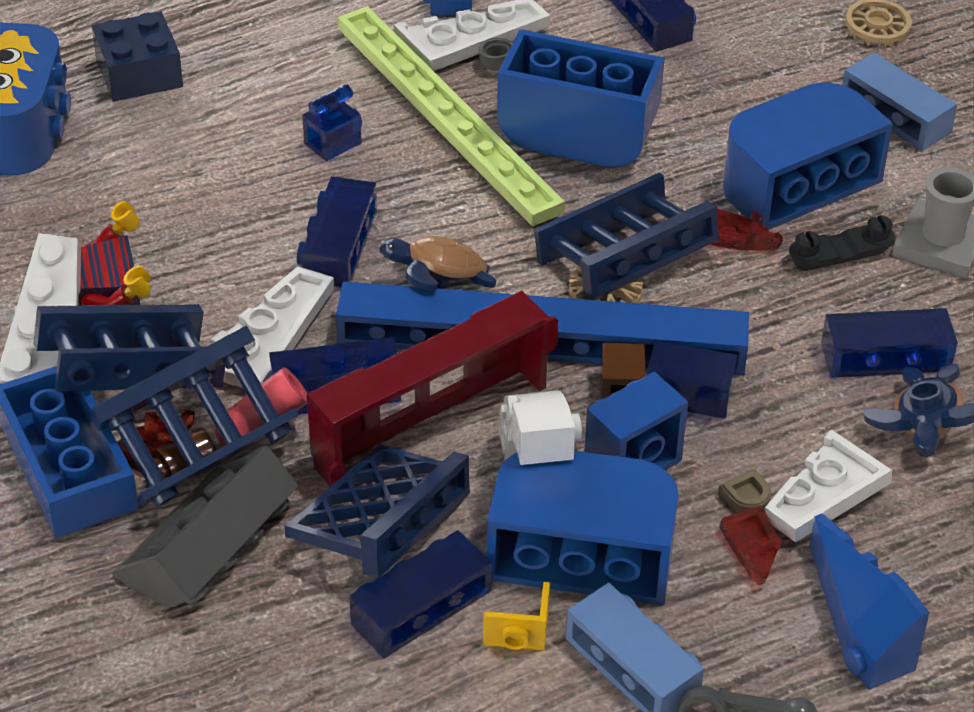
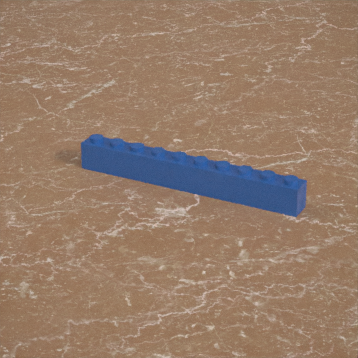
(417, 314)

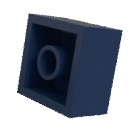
(137, 56)

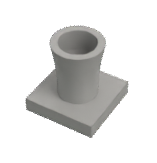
(942, 226)

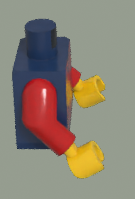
(108, 265)

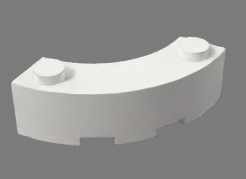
(538, 427)

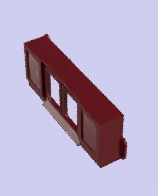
(490, 346)

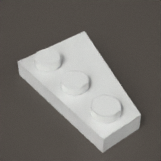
(828, 485)

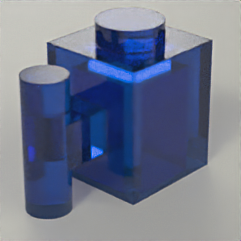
(332, 124)

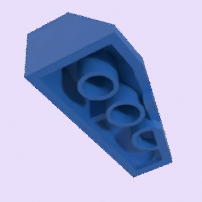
(872, 611)

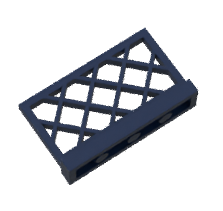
(405, 517)

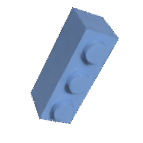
(914, 108)
(632, 650)

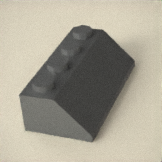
(208, 528)

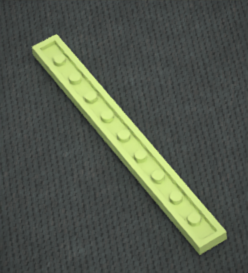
(452, 117)

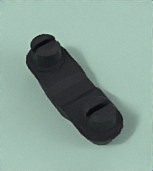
(818, 251)

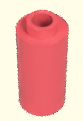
(283, 391)

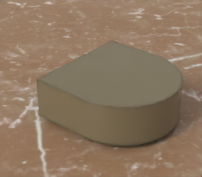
(745, 492)

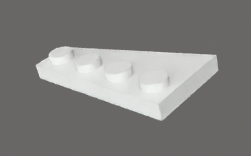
(459, 38)
(50, 281)
(280, 318)

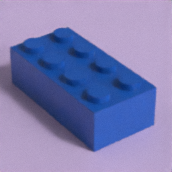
(67, 462)

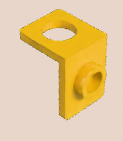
(518, 630)

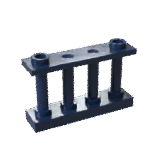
(637, 255)
(118, 343)
(195, 373)

